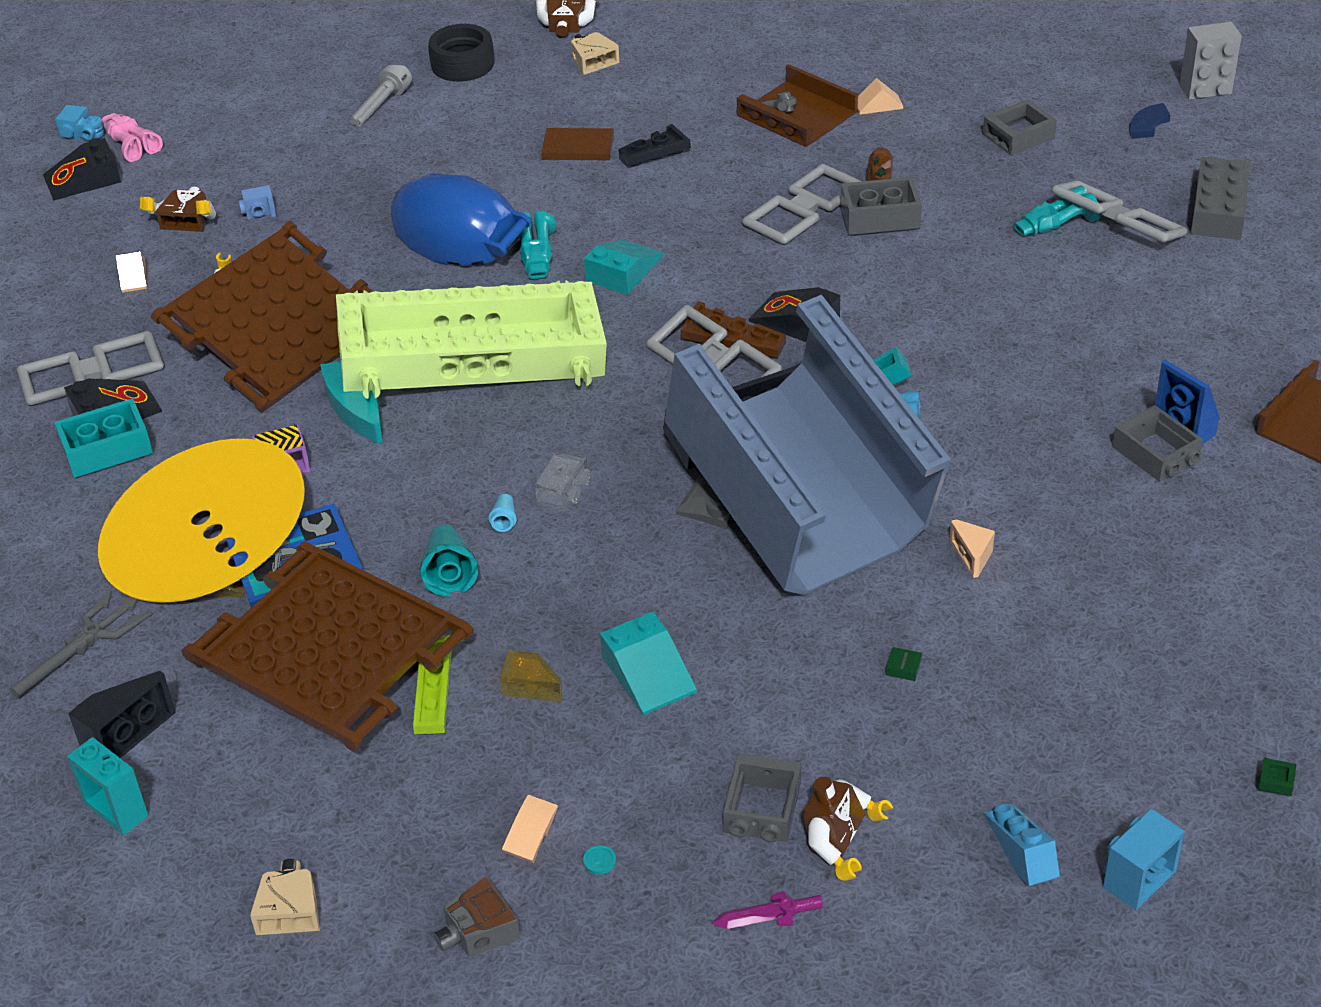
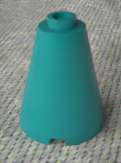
(447, 562)

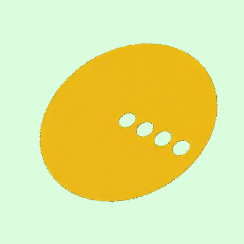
(156, 551)

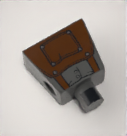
(478, 920)

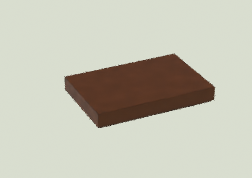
(577, 144)

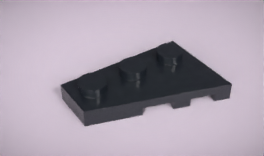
(659, 145)

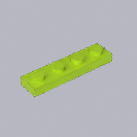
(432, 696)

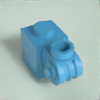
(76, 123)

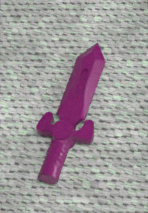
(769, 911)

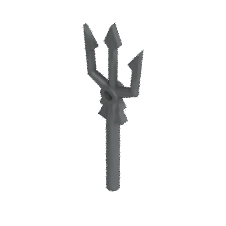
(78, 644)

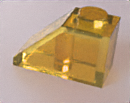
(529, 678)

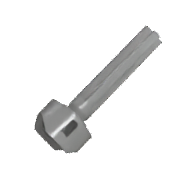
(390, 82)

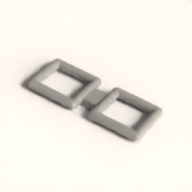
(802, 204)
(1113, 208)
(716, 351)
(93, 367)

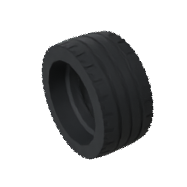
(461, 52)

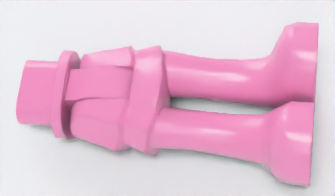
(132, 137)

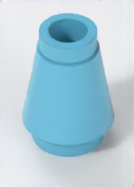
(503, 514)

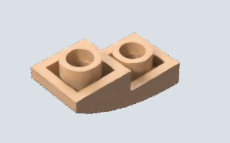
(530, 828)

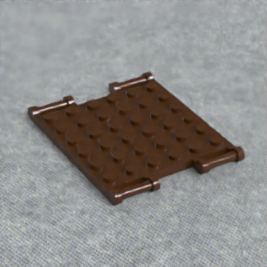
(265, 316)
(327, 642)

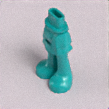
(1049, 216)
(537, 253)

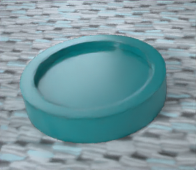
(599, 859)

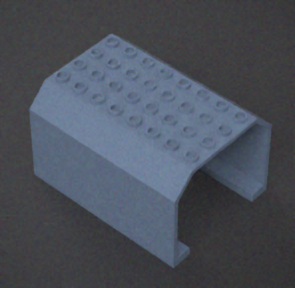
(821, 466)

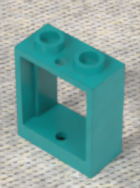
(107, 786)

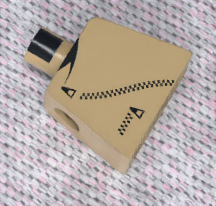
(593, 52)
(286, 901)

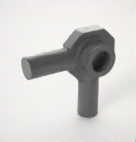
(784, 102)

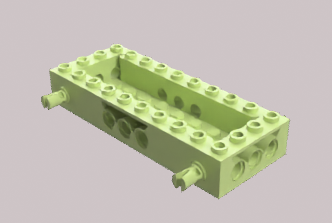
(469, 336)

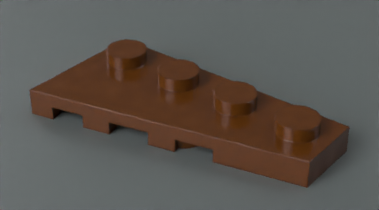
(758, 336)

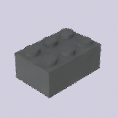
(880, 205)

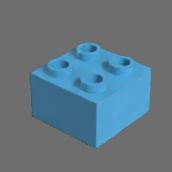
(1142, 858)

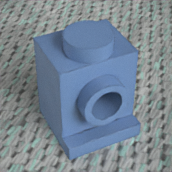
(257, 202)

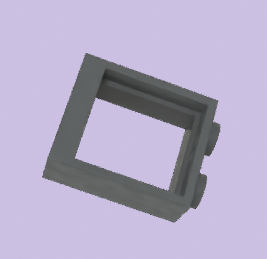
(997, 127)
(1156, 421)
(752, 771)

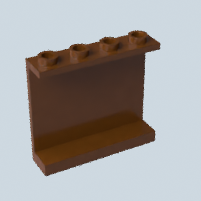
(817, 111)
(1295, 415)

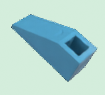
(1024, 843)

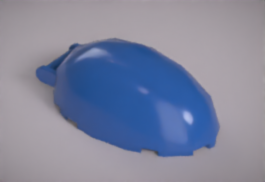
(455, 219)

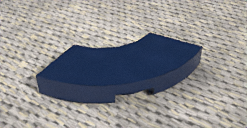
(1147, 119)

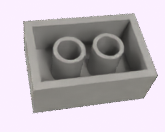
(1210, 60)

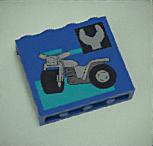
(318, 527)

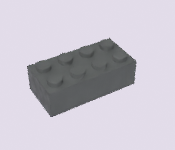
(1220, 198)

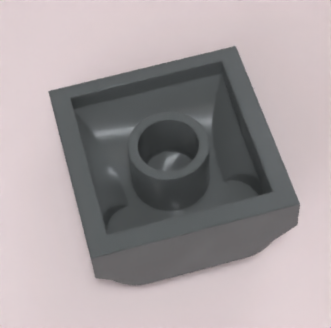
(704, 505)

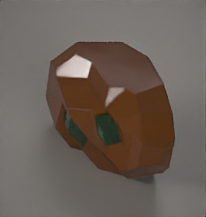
(880, 165)

